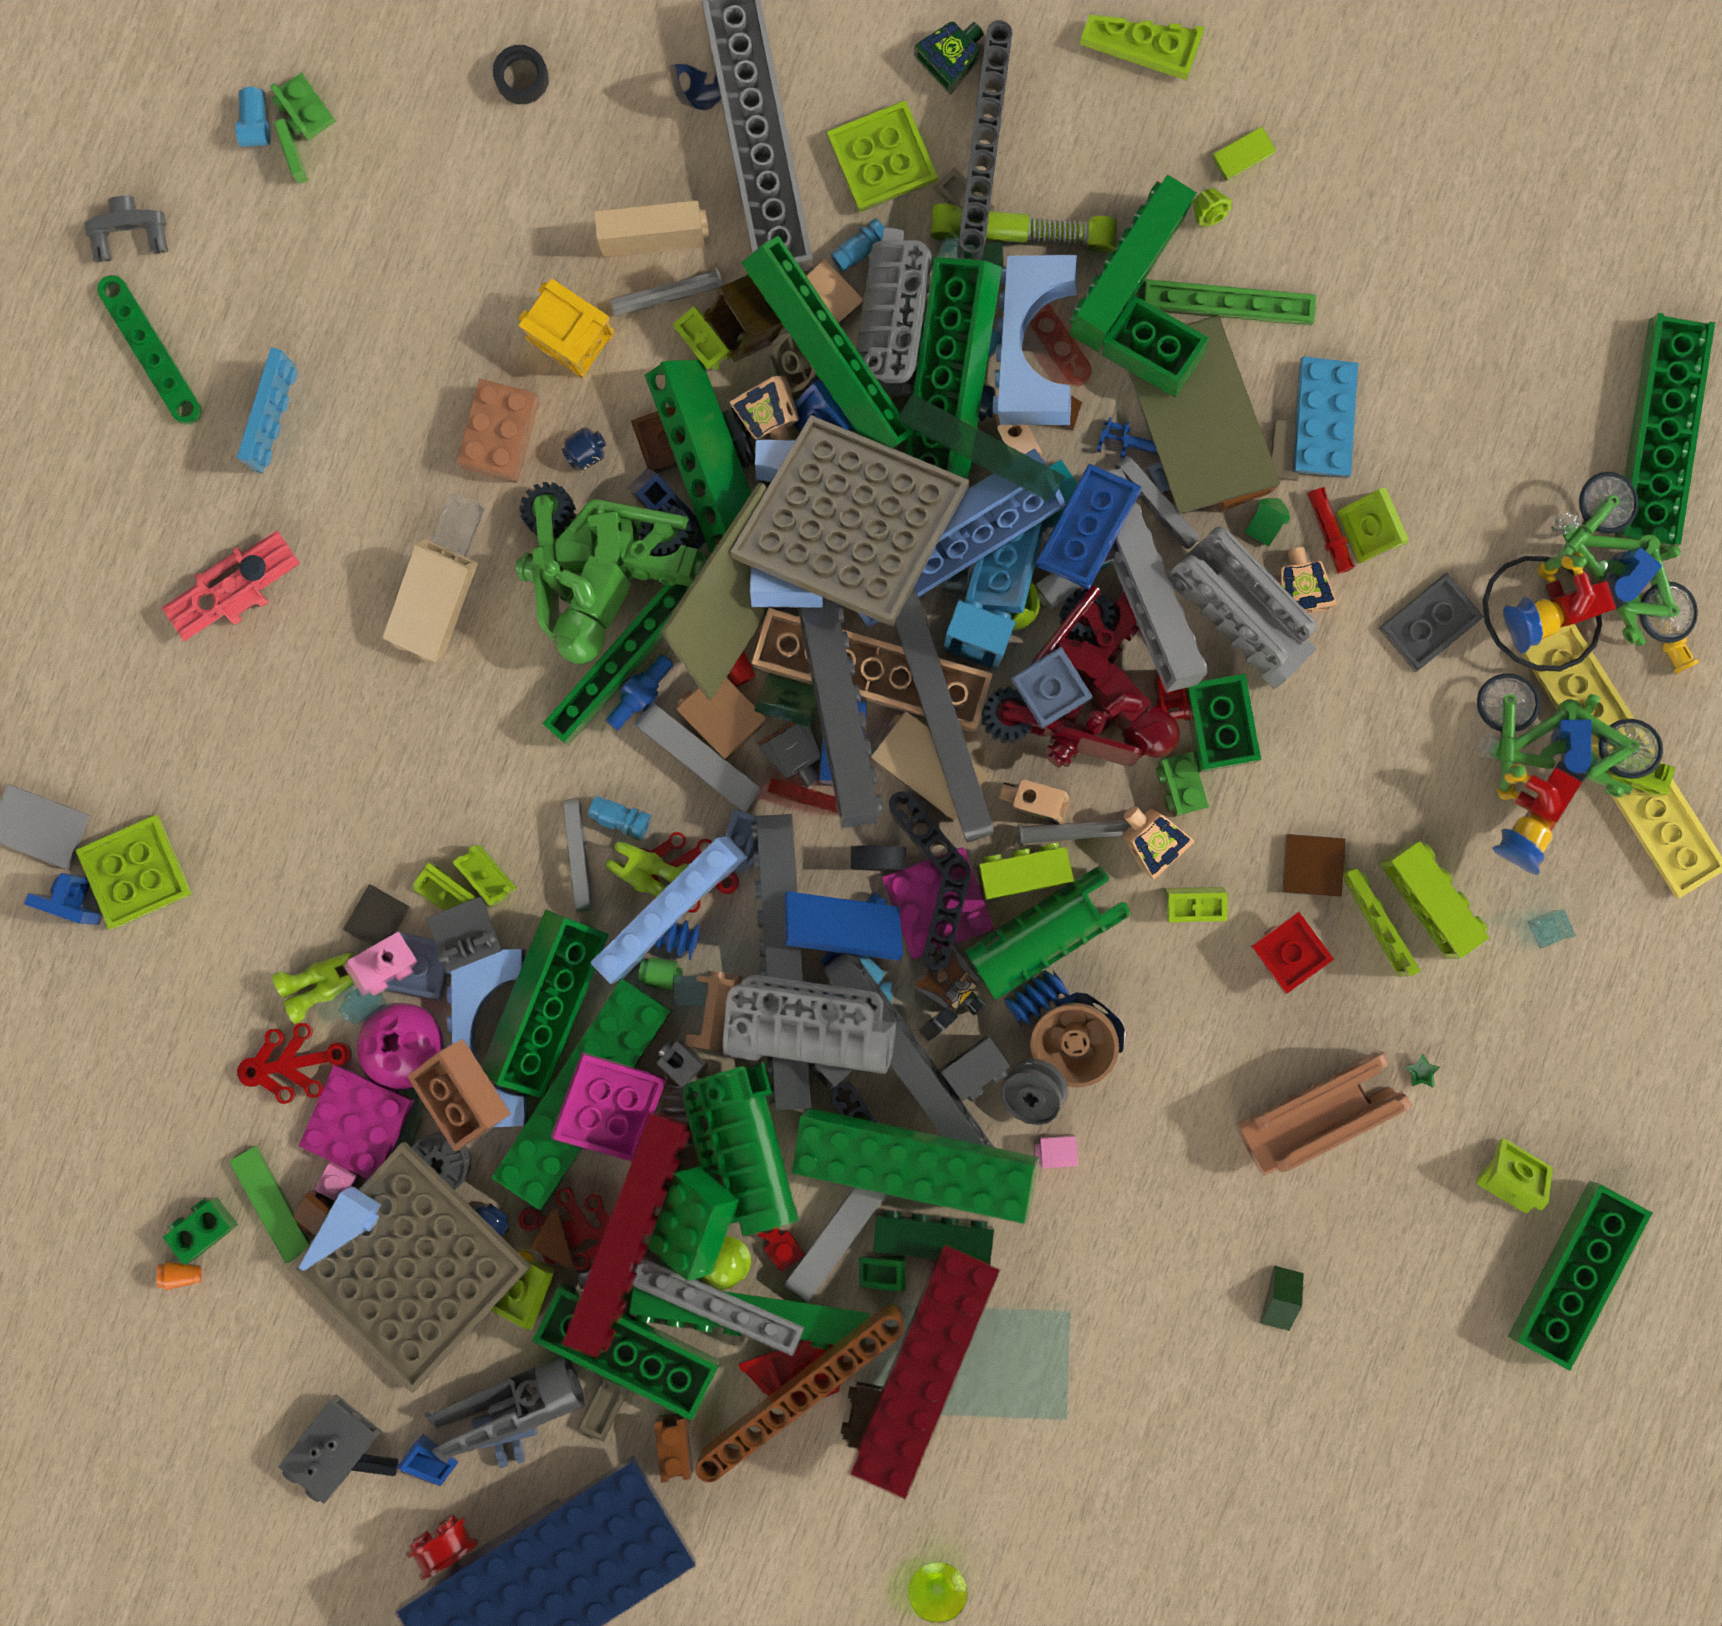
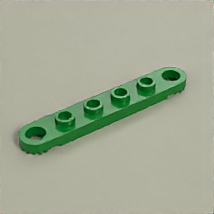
(149, 349)

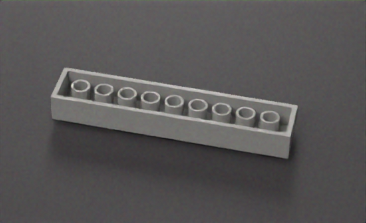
(757, 126)

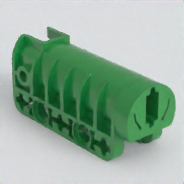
(1043, 934)
(742, 1145)

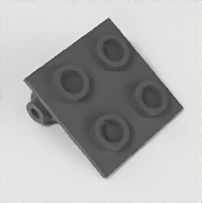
(463, 934)

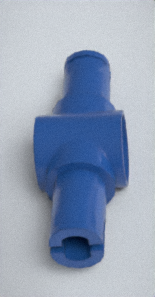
(639, 692)

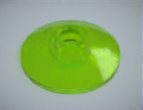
(942, 1606)

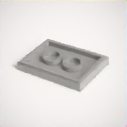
(40, 826)

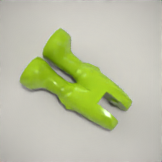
(640, 868)
(319, 973)

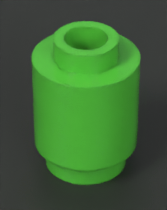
(659, 972)

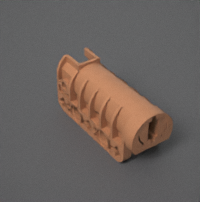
(1320, 1117)

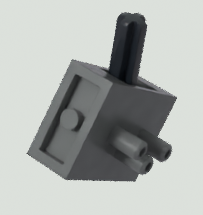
(333, 1449)

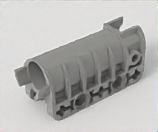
(894, 311)

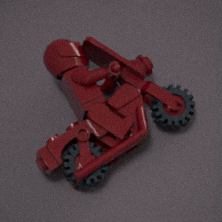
(1119, 701)

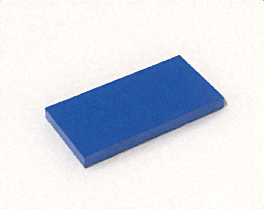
(1088, 526)
(843, 925)

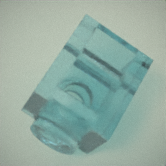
(360, 1007)

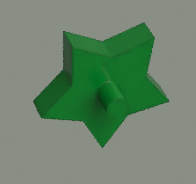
(1423, 1072)

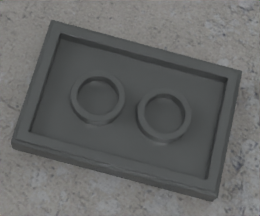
(1431, 622)

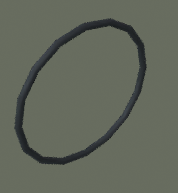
(1497, 641)

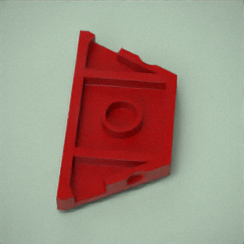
(777, 1367)

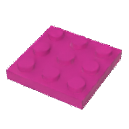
(916, 895)
(607, 1106)
(355, 1122)

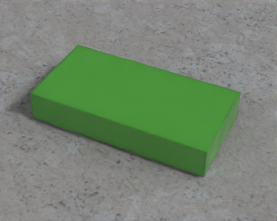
(291, 151)

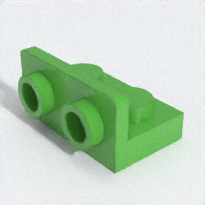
(303, 105)
(1182, 784)

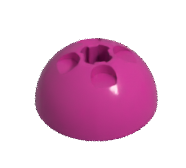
(417, 1043)

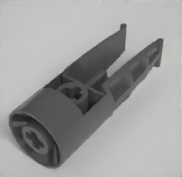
(542, 1392)

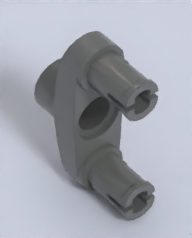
(125, 217)

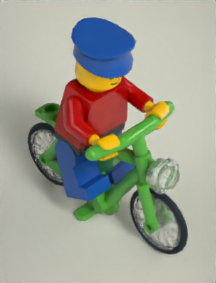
(1666, 609)
(1512, 704)

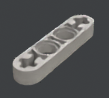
(1159, 504)
(578, 855)

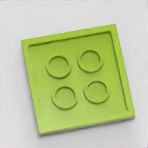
(882, 156)
(134, 872)

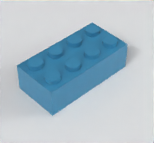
(978, 634)

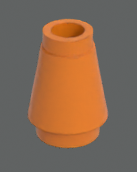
(176, 1275)

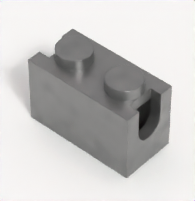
(680, 1062)

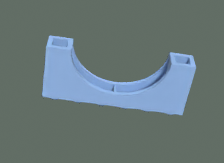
(1030, 286)
(765, 588)
(667, 908)
(467, 994)

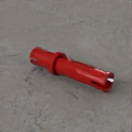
(1332, 534)

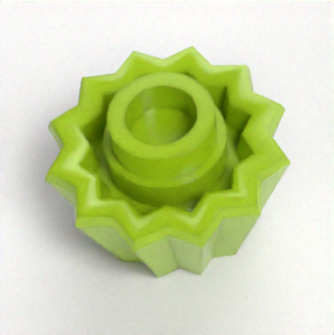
(1211, 207)

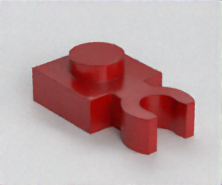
(782, 1248)

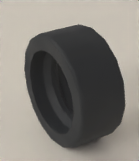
(513, 54)
(878, 858)

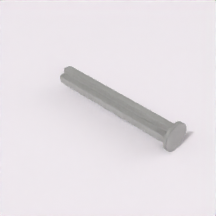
(666, 293)
(1071, 831)

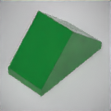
(882, 1272)

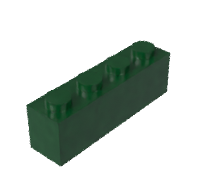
(924, 1237)

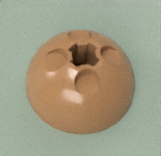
(1077, 1059)

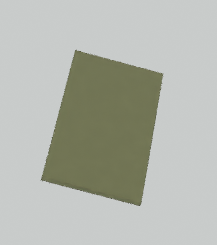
(1209, 431)
(716, 611)

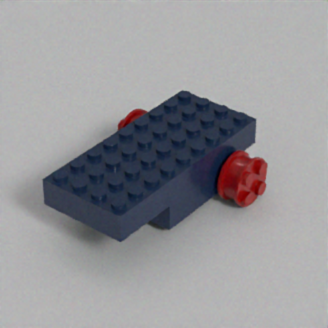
(559, 1567)

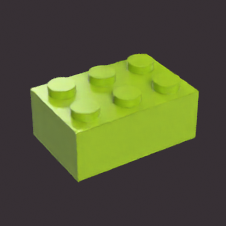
(1024, 871)

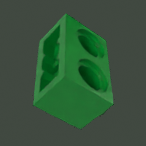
(202, 1234)

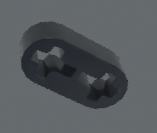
(938, 1023)

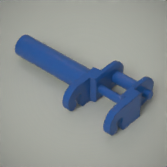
(1126, 440)

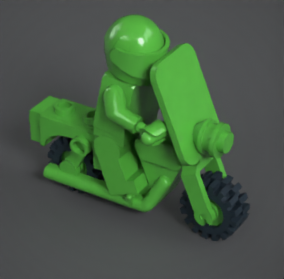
(607, 552)

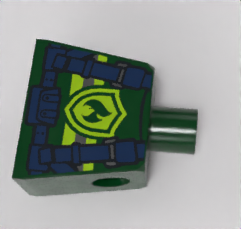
(950, 53)

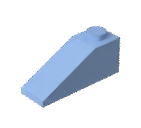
(347, 1219)

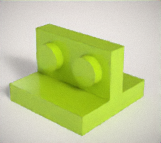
(1372, 525)
(1517, 1177)
(526, 1296)

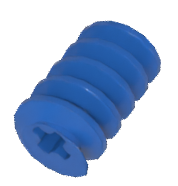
(680, 937)
(1036, 997)

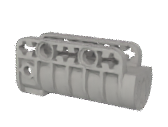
(1246, 605)
(806, 1028)

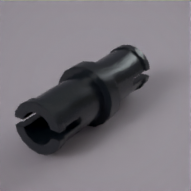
(739, 437)

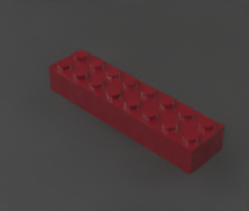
(625, 1233)
(923, 1372)

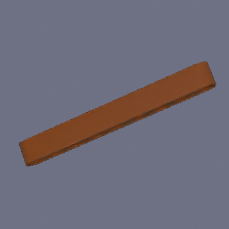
(804, 1381)

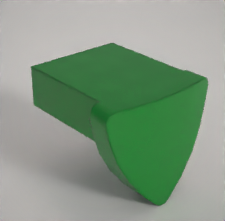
(1268, 520)

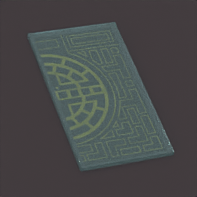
(1011, 1366)

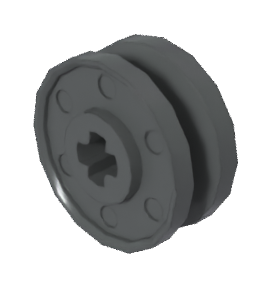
(1034, 1091)
(456, 1164)

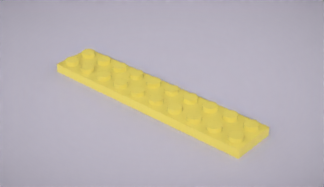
(1661, 823)

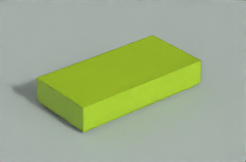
(1244, 153)

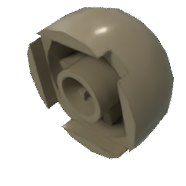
(790, 361)

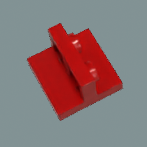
(1291, 952)

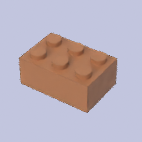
(498, 430)
(458, 1095)

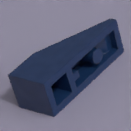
(654, 492)

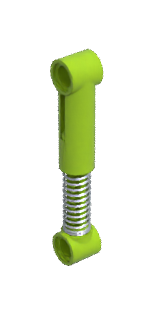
(1096, 234)

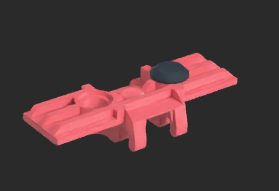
(236, 593)

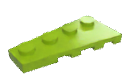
(1157, 47)
(1382, 927)

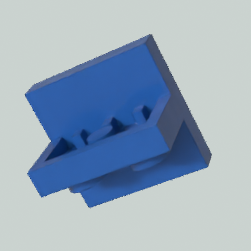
(820, 404)
(66, 900)

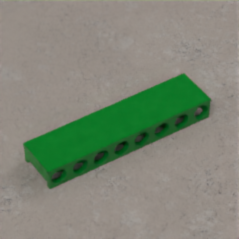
(1667, 425)
(705, 444)

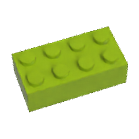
(1434, 900)

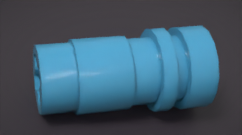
(858, 246)
(618, 816)

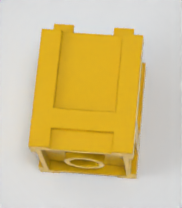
(566, 327)

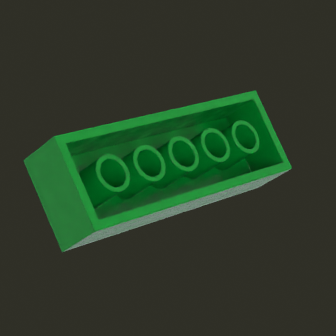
(1130, 262)
(543, 1004)
(1580, 1275)
(637, 1358)

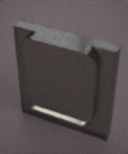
(376, 916)

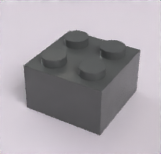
(975, 1069)

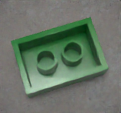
(1155, 346)
(1223, 723)
(693, 1223)

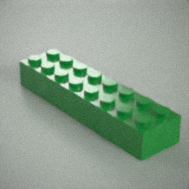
(955, 350)
(619, 1034)
(915, 1165)

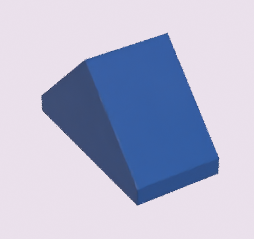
(424, 1464)

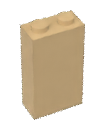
(651, 228)
(429, 601)
(913, 761)

